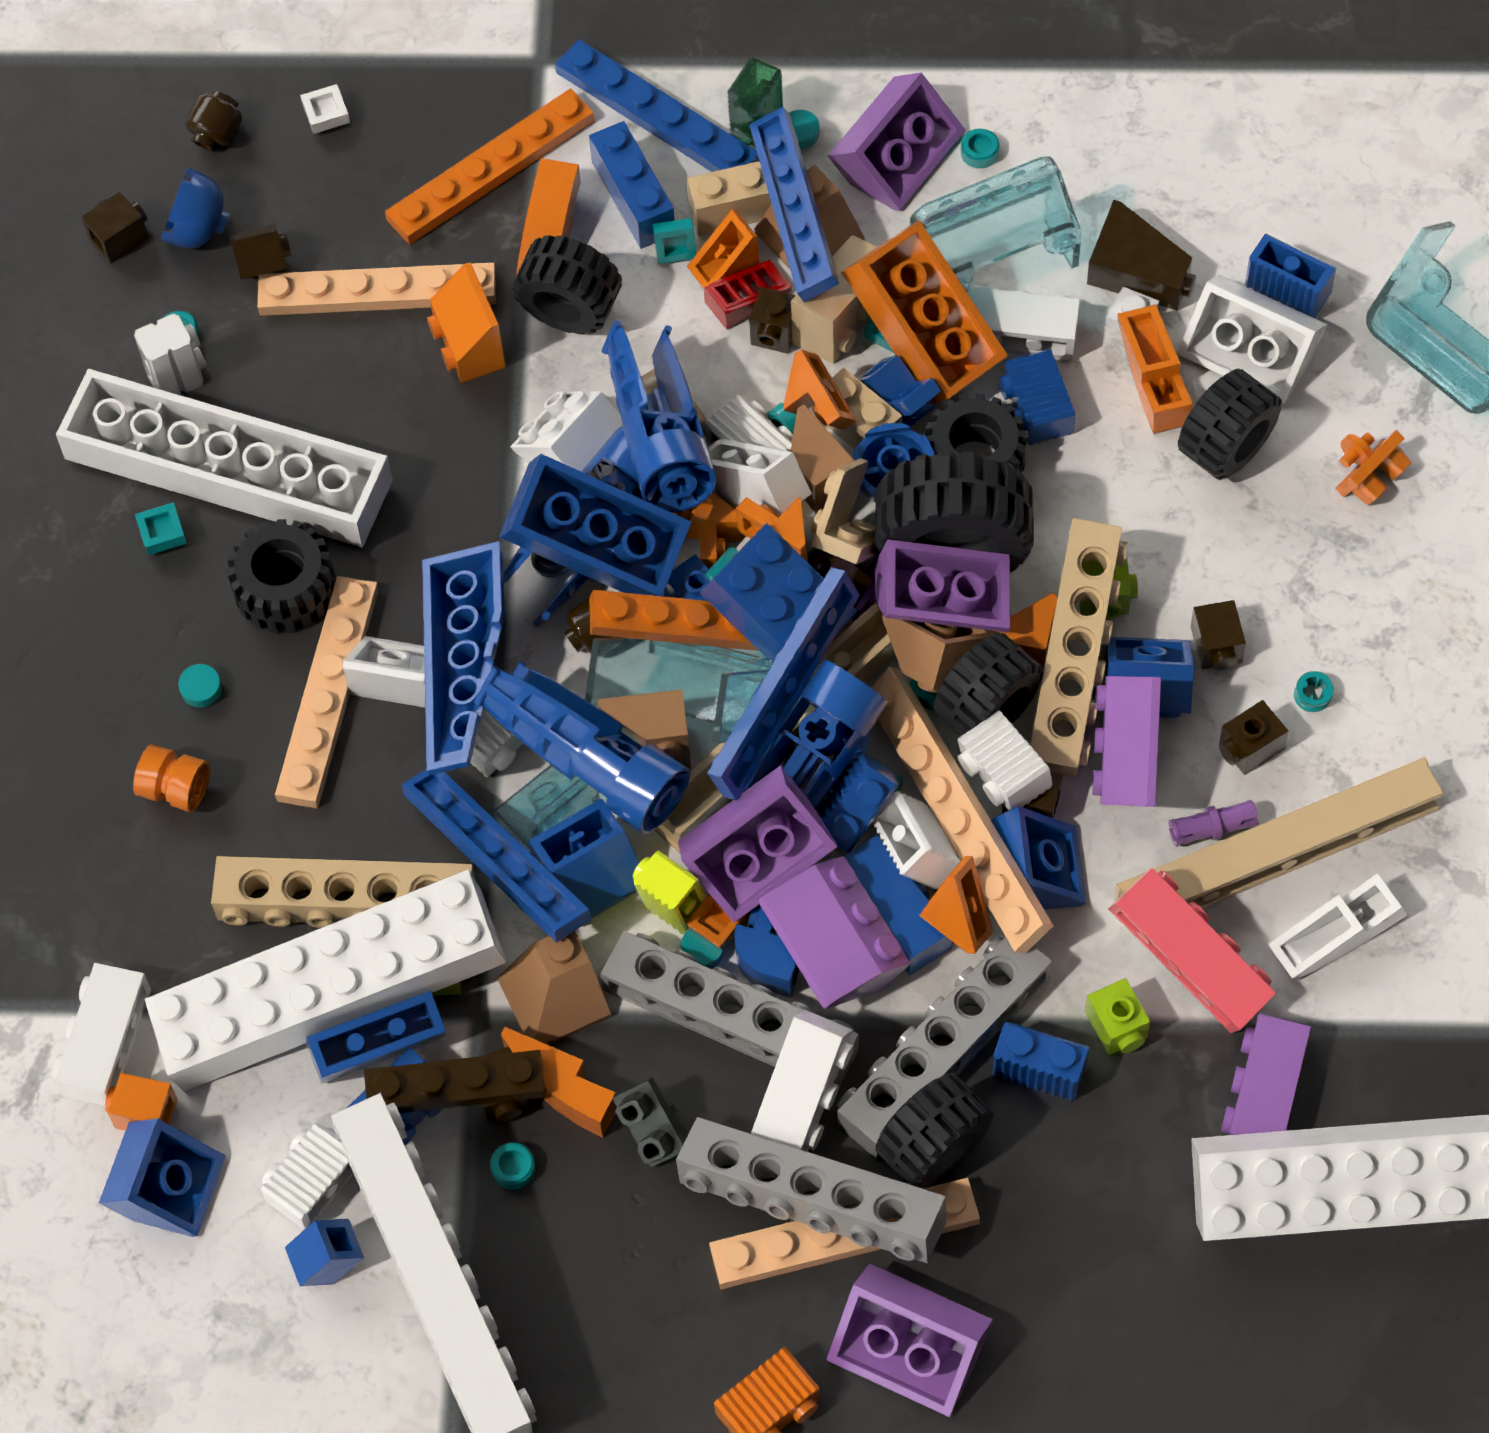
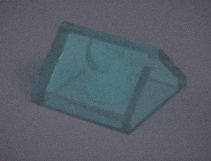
(544, 803)

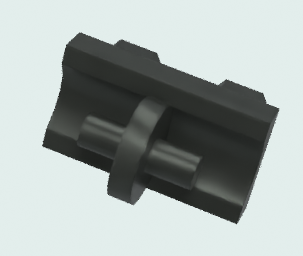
(650, 1122)

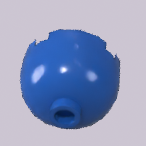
(195, 212)
(885, 449)

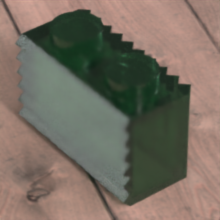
(753, 96)

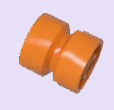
(166, 776)

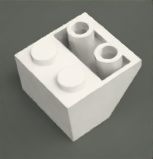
(569, 428)

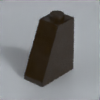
(1139, 258)

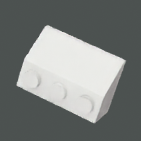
(1252, 333)

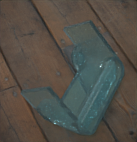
(1003, 218)
(1424, 331)
(713, 679)

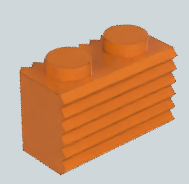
(769, 1397)

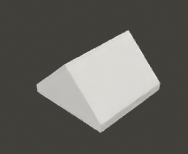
(386, 671)

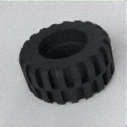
(957, 504)

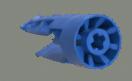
(660, 426)
(613, 467)
(840, 705)
(586, 743)

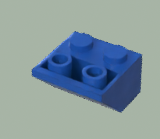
(589, 857)

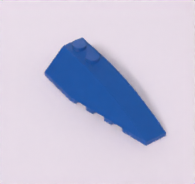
(460, 643)

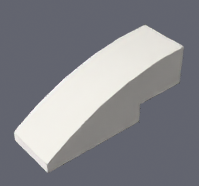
(1338, 928)

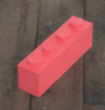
(1193, 950)

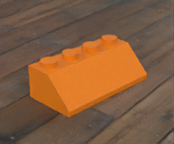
(924, 311)

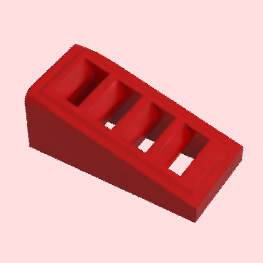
(732, 313)

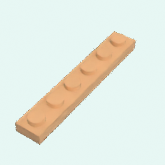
(361, 289)
(325, 694)
(798, 1246)

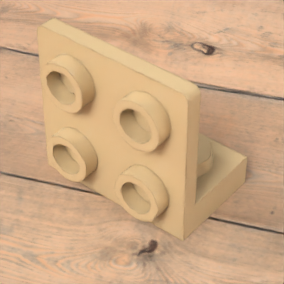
(832, 529)

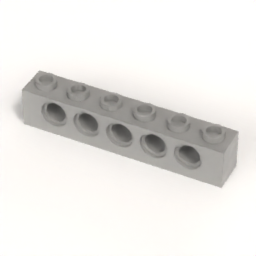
(702, 1013)
(970, 1034)
(796, 1172)

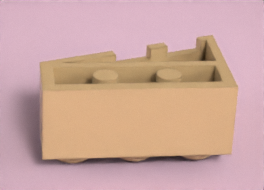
(831, 319)

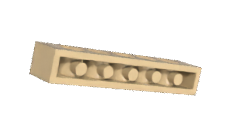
(1086, 543)
(283, 877)

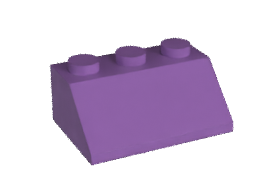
(897, 141)
(943, 585)
(1127, 741)
(756, 843)
(834, 933)
(908, 1339)

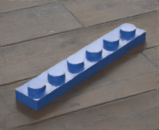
(652, 109)
(794, 204)
(783, 684)
(497, 854)

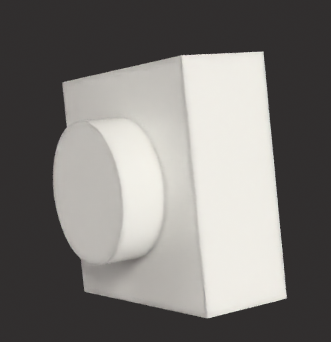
(325, 108)
(1127, 301)

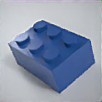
(765, 590)

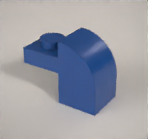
(900, 390)
(764, 956)

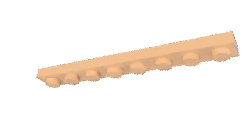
(960, 813)

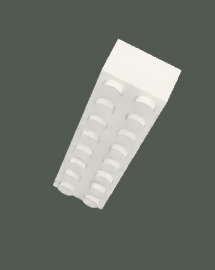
(224, 457)
(324, 980)
(1341, 1177)
(430, 1270)

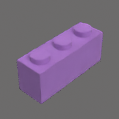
(1270, 1076)

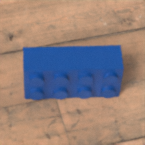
(594, 528)

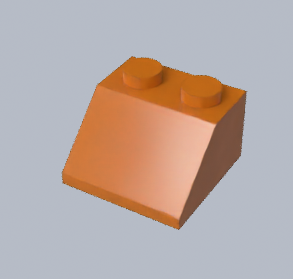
(466, 326)

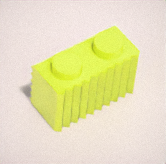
(668, 890)

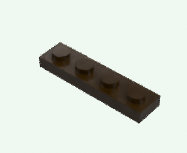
(458, 1081)

